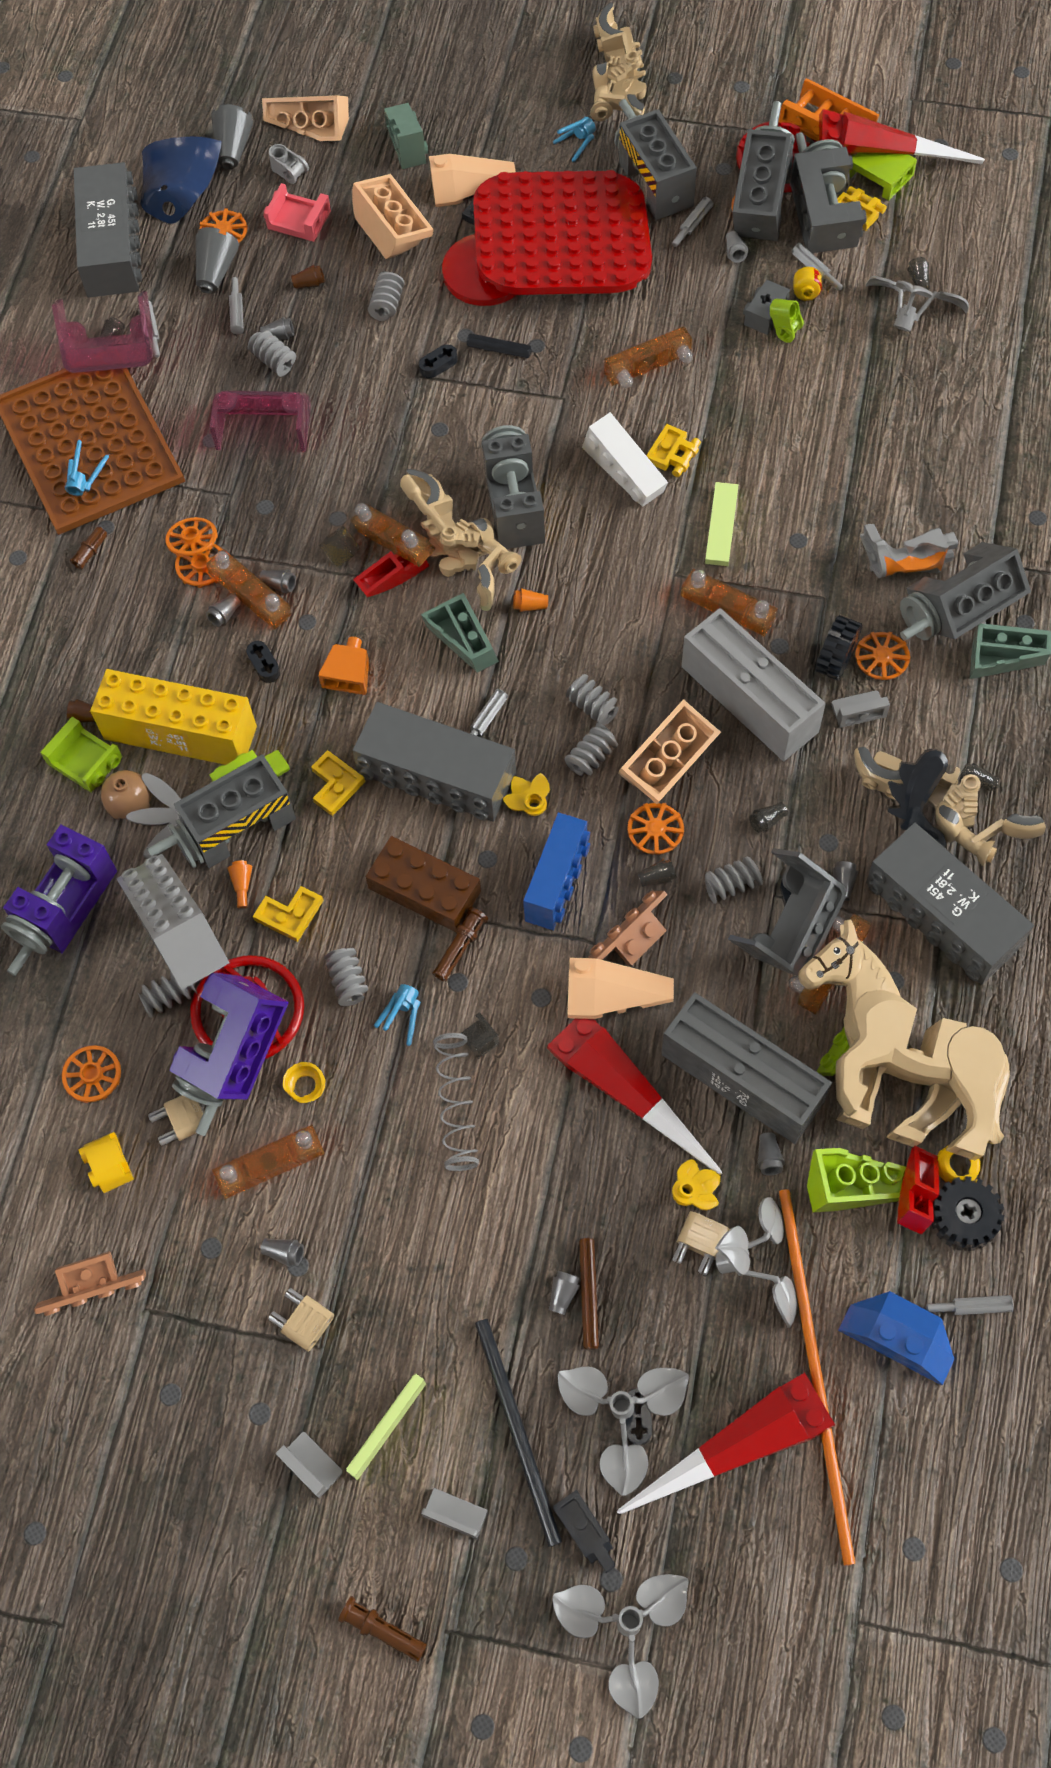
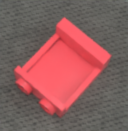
(296, 214)

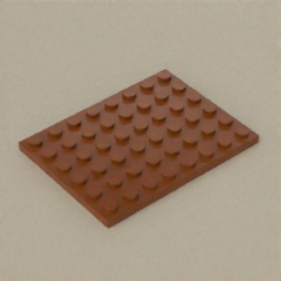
(109, 419)

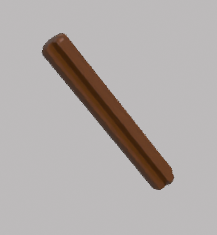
(588, 1294)

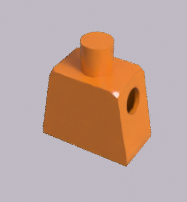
(346, 668)

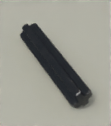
(499, 345)

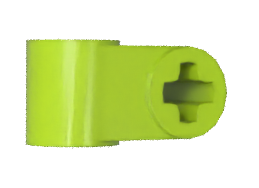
(786, 318)

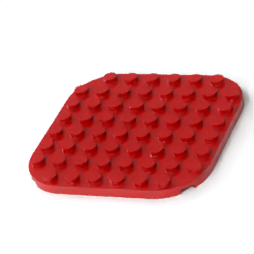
(561, 232)

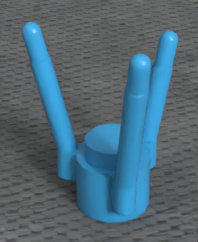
(582, 129)
(76, 481)
(402, 1000)

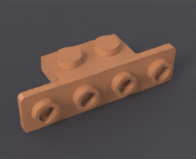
(635, 934)
(87, 1279)

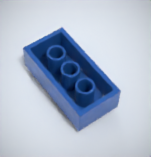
(556, 871)

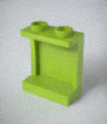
(885, 169)
(81, 755)

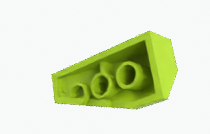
(851, 1181)

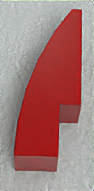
(387, 574)
(919, 1190)

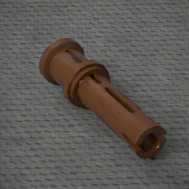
(465, 934)
(370, 1623)

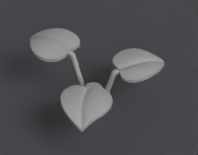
(907, 315)
(734, 1257)
(661, 1388)
(662, 1597)

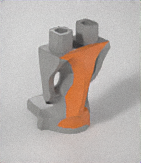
(920, 554)

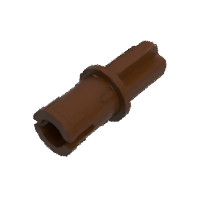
(88, 548)

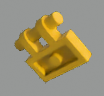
(871, 205)
(666, 447)

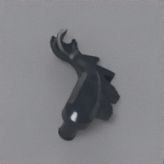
(917, 786)

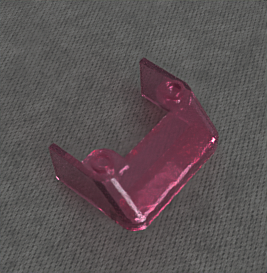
(108, 352)
(260, 403)

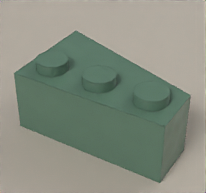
(406, 135)
(461, 631)
(1007, 649)

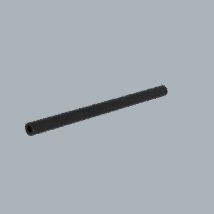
(518, 1433)

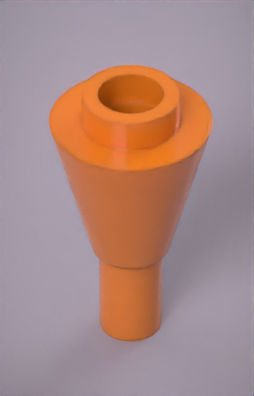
(240, 876)

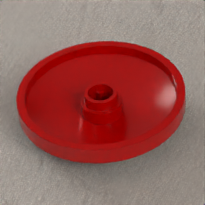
(463, 279)

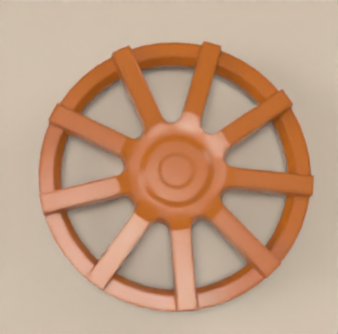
(226, 226)
(190, 537)
(198, 565)
(882, 655)
(655, 827)
(91, 1074)

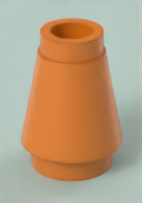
(529, 600)

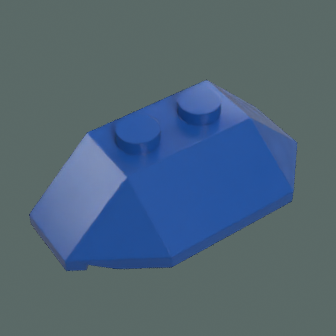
(901, 1333)

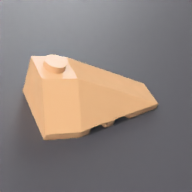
(312, 116)
(460, 176)
(608, 987)

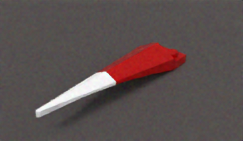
(867, 136)
(599, 1060)
(775, 1423)

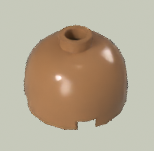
(124, 793)

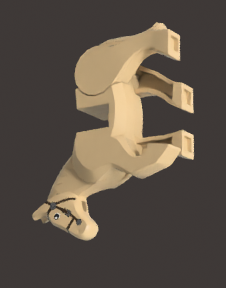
(954, 1060)

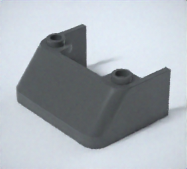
(805, 918)

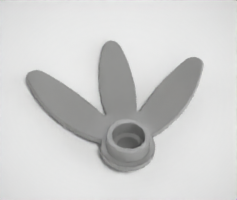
(157, 816)

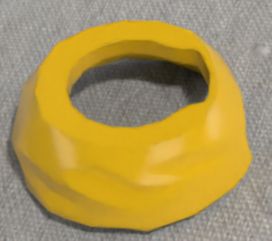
(300, 1070)
(948, 1173)

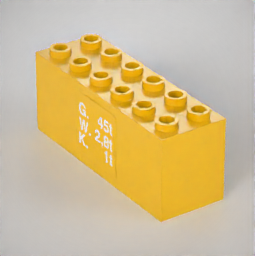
(173, 717)

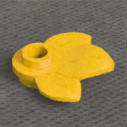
(526, 793)
(699, 1184)

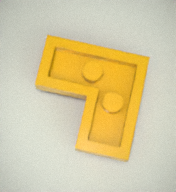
(340, 779)
(289, 919)

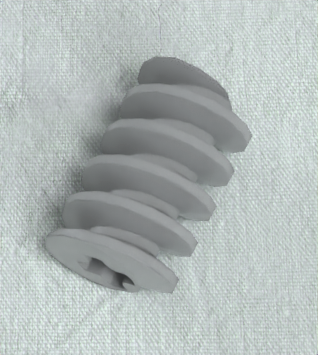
(386, 296)
(272, 352)
(591, 701)
(590, 750)
(732, 877)
(344, 976)
(163, 994)

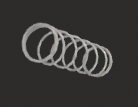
(454, 1159)

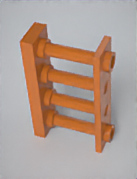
(823, 99)

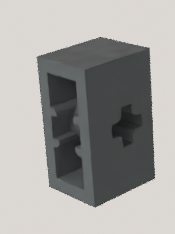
(758, 310)

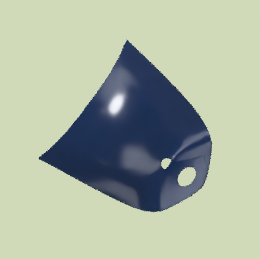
(183, 166)

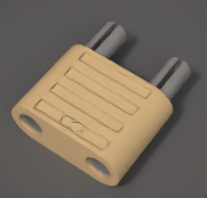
(184, 1117)
(700, 1236)
(306, 1322)

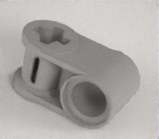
(287, 163)

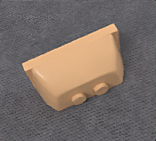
(388, 215)
(669, 752)

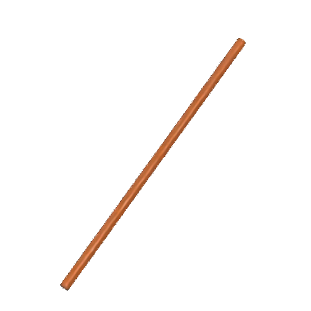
(816, 1376)

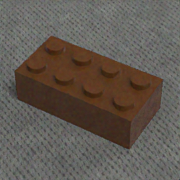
(423, 883)

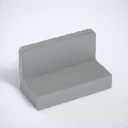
(860, 708)
(310, 1464)
(455, 1513)

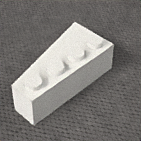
(623, 460)

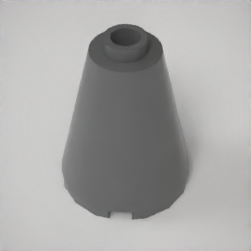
(233, 129)
(213, 257)

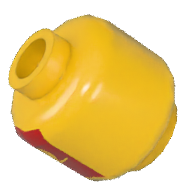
(807, 283)

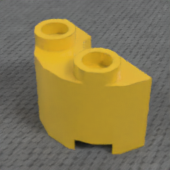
(106, 1162)

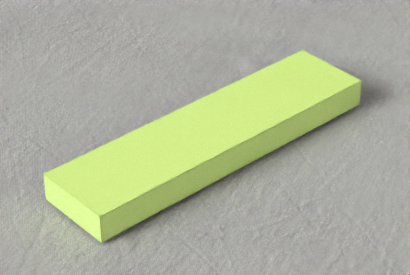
(721, 524)
(386, 1426)

